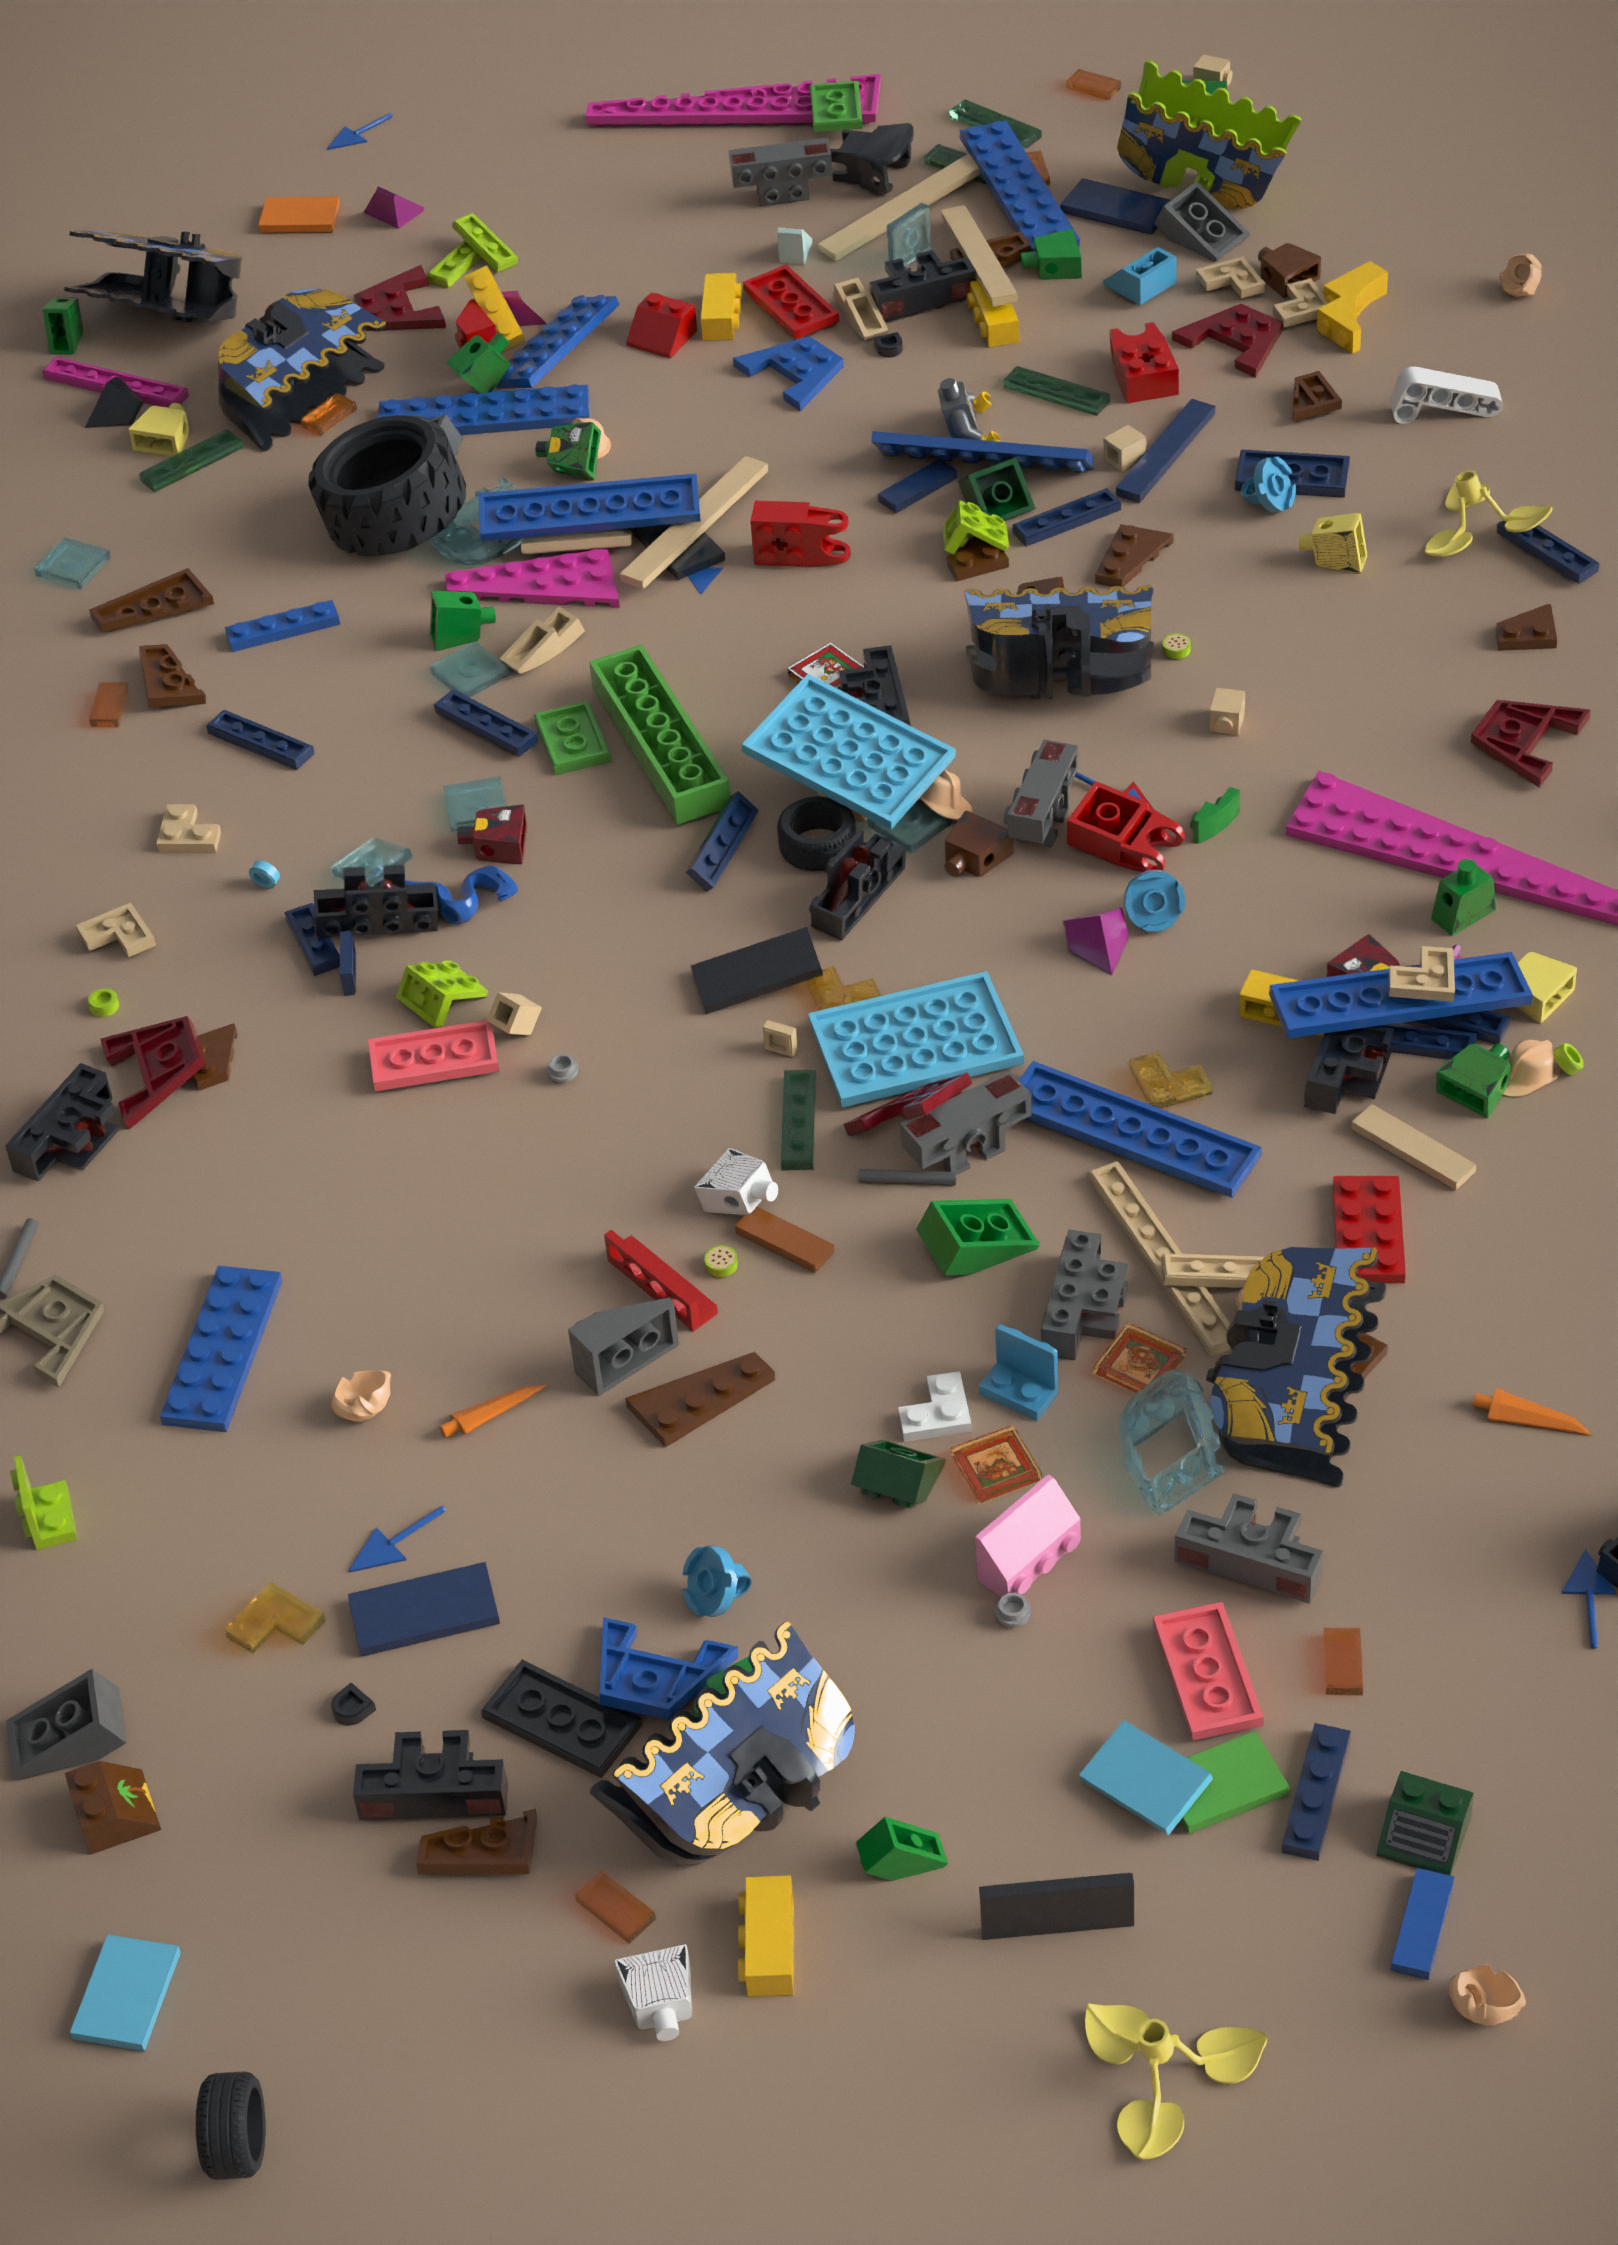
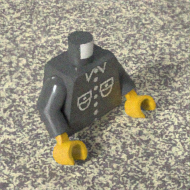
(959, 411)

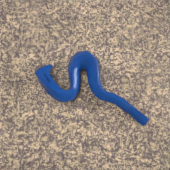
(464, 909)

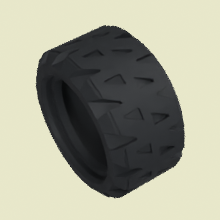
(387, 485)

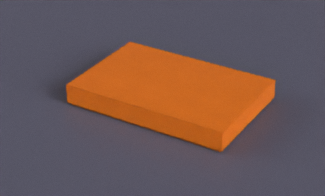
(299, 214)

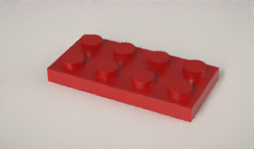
(791, 301)
(1371, 1217)

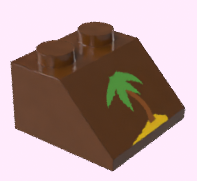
(111, 1804)

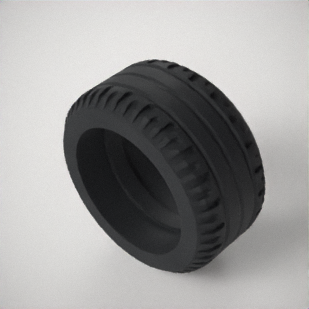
(808, 815)
(230, 2125)

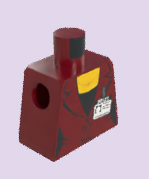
(497, 834)
(1361, 957)

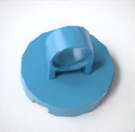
(1270, 485)
(1154, 900)
(713, 1581)

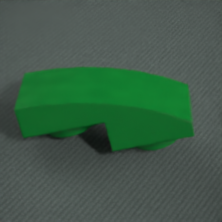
(1215, 817)

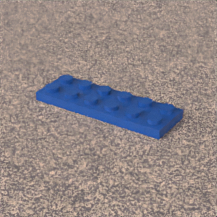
(556, 340)
(221, 1349)

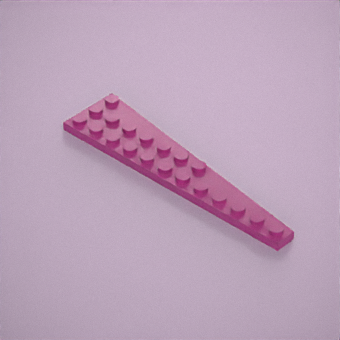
(736, 105)
(1391, 832)

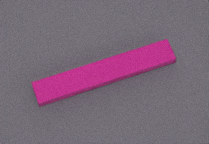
(95, 379)

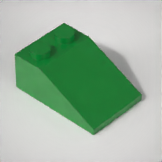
(974, 1234)

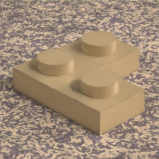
(1233, 272)
(1303, 305)
(181, 833)
(118, 924)
(1429, 982)

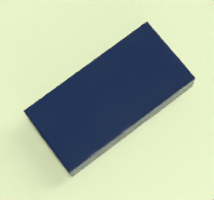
(347, 963)

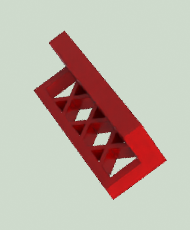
(659, 1279)

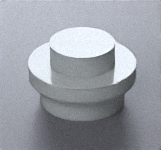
(562, 1068)
(1013, 1610)

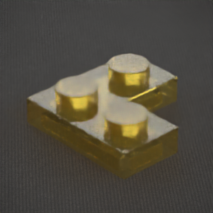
(829, 991)
(1165, 1087)
(273, 1611)

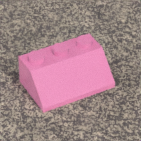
(1027, 1539)

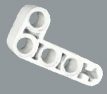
(1442, 390)

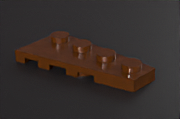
(156, 600)

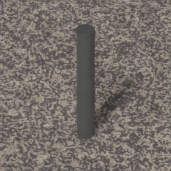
(906, 1176)
(17, 1256)

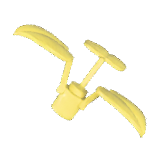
(1467, 492)
(1119, 2030)

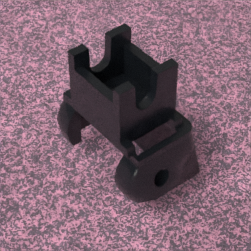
(870, 153)

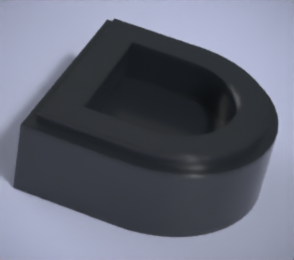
(888, 345)
(351, 1705)

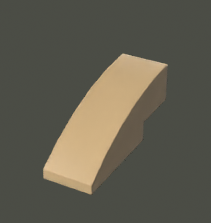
(859, 309)
(543, 641)

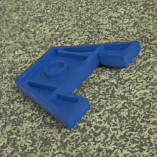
(801, 361)
(650, 1681)

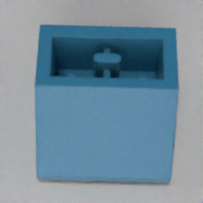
(1145, 276)

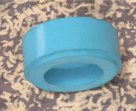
(264, 874)

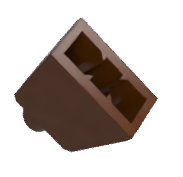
(1288, 265)

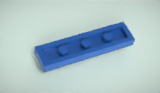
(282, 625)

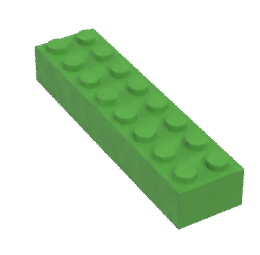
(660, 734)

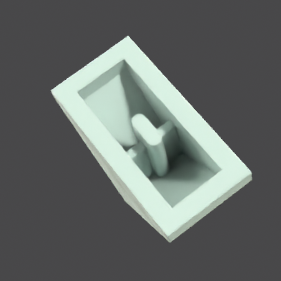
(793, 245)

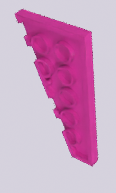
(547, 580)

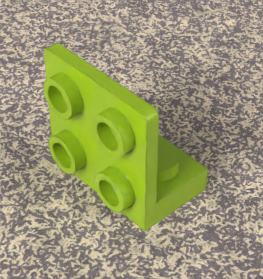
(970, 519)
(433, 986)
(45, 1509)

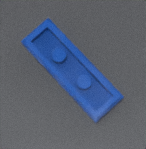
(1422, 1923)

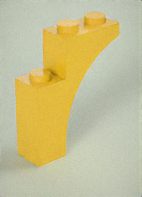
(1346, 300)

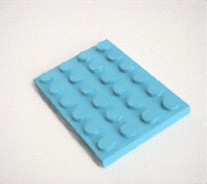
(849, 751)
(915, 1038)

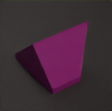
(392, 208)
(522, 312)
(1098, 937)

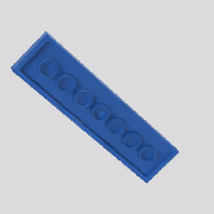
(1014, 181)
(499, 410)
(972, 450)
(588, 507)
(1364, 998)
(1138, 1130)

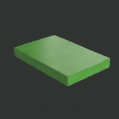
(836, 106)
(572, 737)
(1241, 1781)

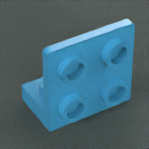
(1023, 1375)

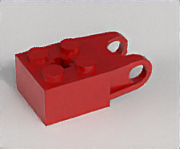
(1144, 364)
(796, 534)
(1121, 829)

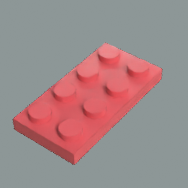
(433, 1055)
(1207, 1671)

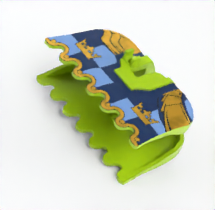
(1185, 127)

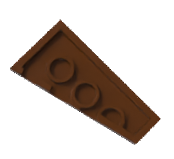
(693, 1400)

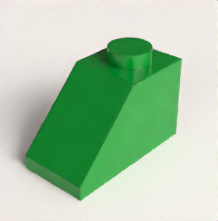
(900, 1850)

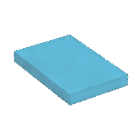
(1145, 1777)
(125, 1993)

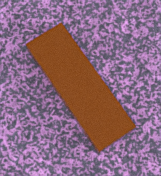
(785, 1239)

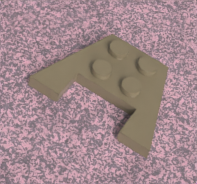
(56, 1316)

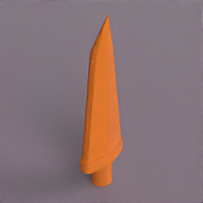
(1516, 1410)
(479, 1414)

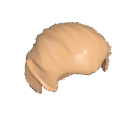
(1521, 275)
(362, 1395)
(1486, 1996)

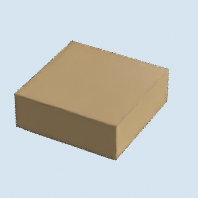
(780, 1038)

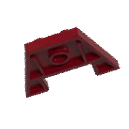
(391, 304)
(1238, 328)
(1515, 728)
(166, 1057)
(913, 1104)

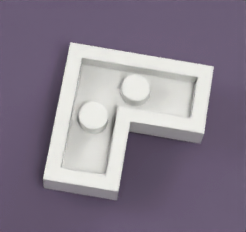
(943, 1415)

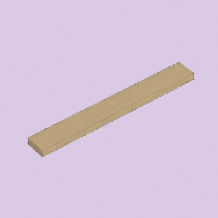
(876, 221)
(978, 252)
(682, 535)
(1151, 1241)

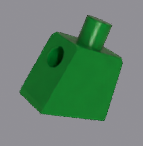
(1055, 256)
(62, 319)
(457, 618)

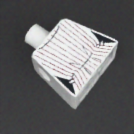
(735, 1184)
(657, 1989)

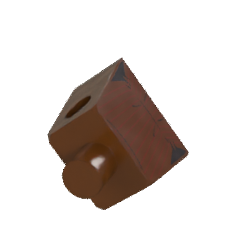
(976, 845)

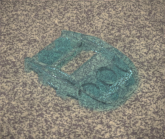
(463, 542)
(1152, 1410)

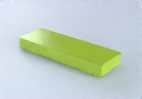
(485, 242)
(453, 265)

